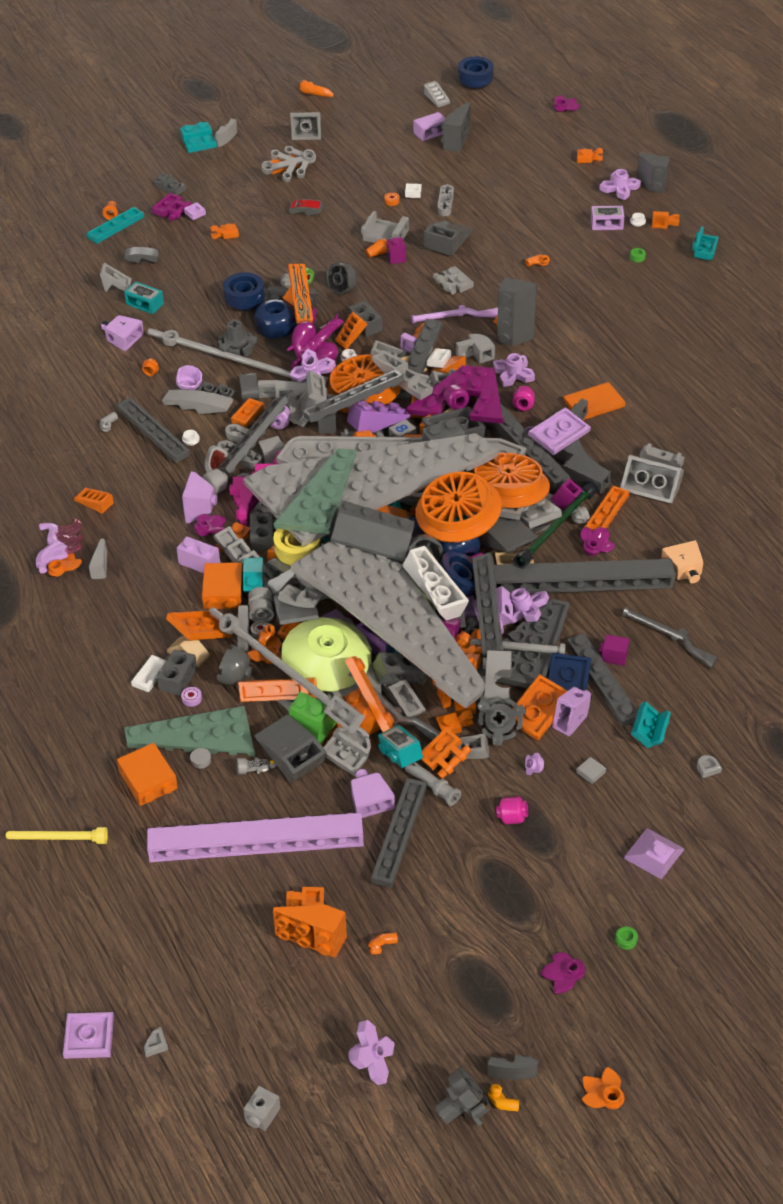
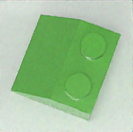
(311, 715)

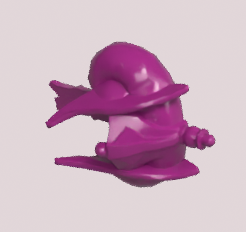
(305, 337)

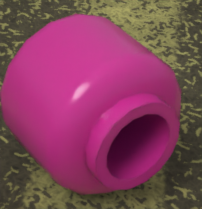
(523, 398)
(512, 810)

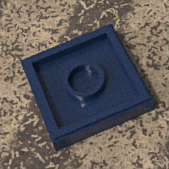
(569, 671)

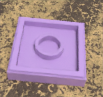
(88, 1035)

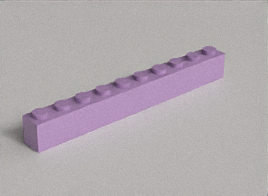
(255, 837)

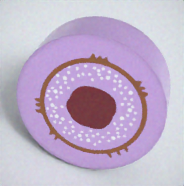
(191, 696)

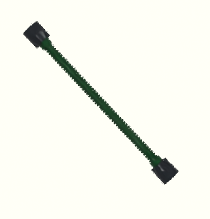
(524, 557)

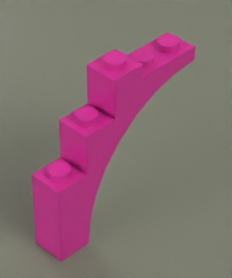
(244, 497)

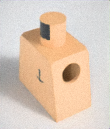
(686, 560)

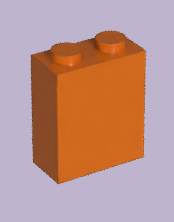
(222, 585)
(147, 774)

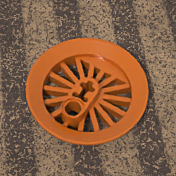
(349, 375)
(515, 478)
(445, 504)

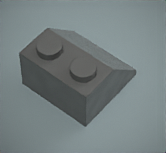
(653, 172)

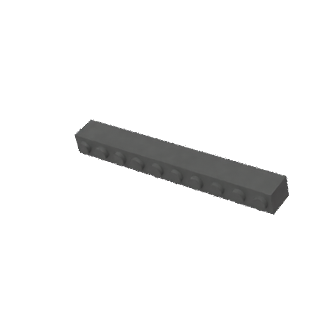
(515, 433)
(587, 576)

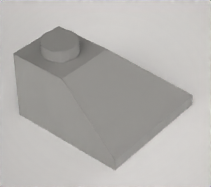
(306, 126)

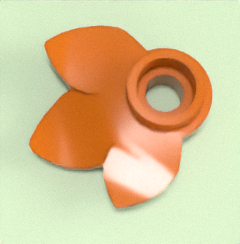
(58, 567)
(273, 645)
(600, 1090)

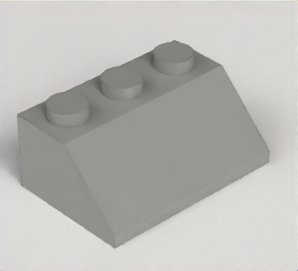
(652, 479)

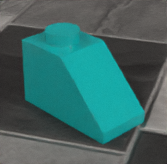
(252, 574)

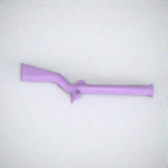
(457, 312)

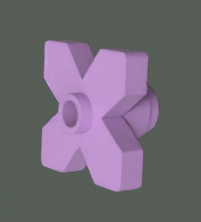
(620, 184)
(311, 362)
(513, 369)
(527, 605)
(371, 1052)

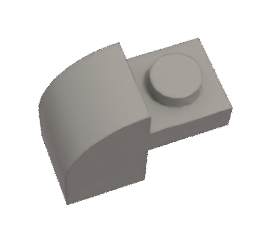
(478, 346)

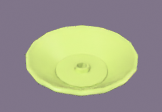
(307, 654)

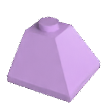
(198, 497)
(654, 853)

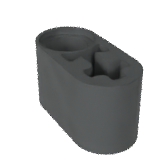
(249, 386)

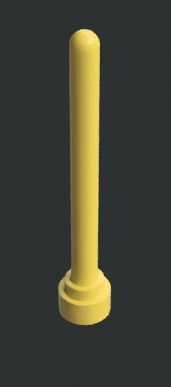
(98, 835)

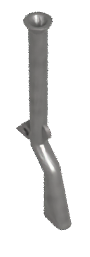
(705, 657)
(429, 731)

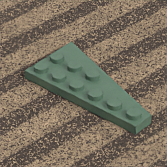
(319, 501)
(215, 731)

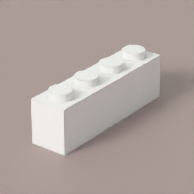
(435, 583)

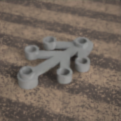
(306, 157)

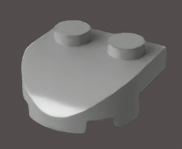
(348, 749)

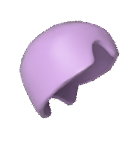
(189, 377)

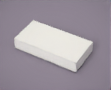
(439, 357)
(147, 675)

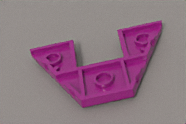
(477, 382)

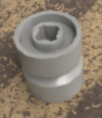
(260, 604)

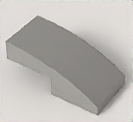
(306, 599)

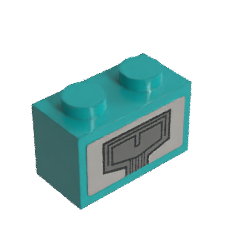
(144, 297)
(400, 746)

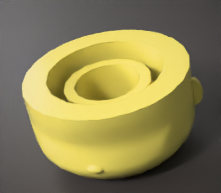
(289, 549)

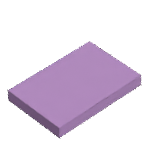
(559, 431)

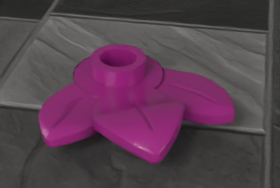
(565, 104)
(207, 524)
(596, 541)
(561, 972)

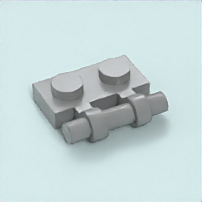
(453, 280)

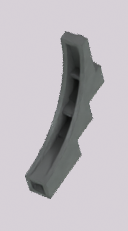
(578, 463)

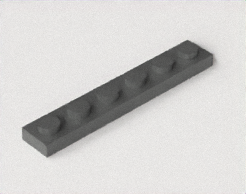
(422, 351)
(353, 395)
(153, 430)
(256, 431)
(487, 603)
(604, 680)
(399, 833)

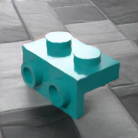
(704, 245)
(650, 725)

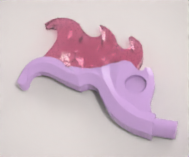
(60, 541)

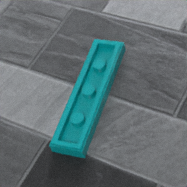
(115, 225)

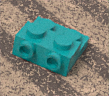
(197, 137)

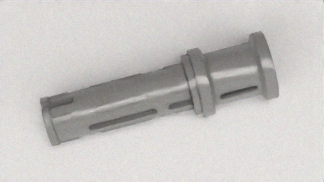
(439, 786)

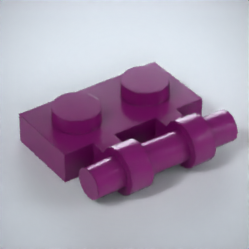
(167, 206)

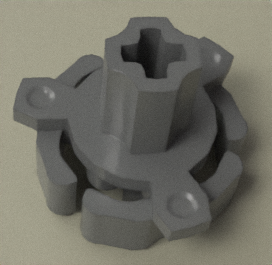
(237, 340)
(506, 724)
(463, 1096)

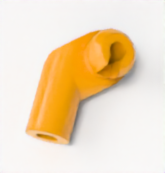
(500, 1101)

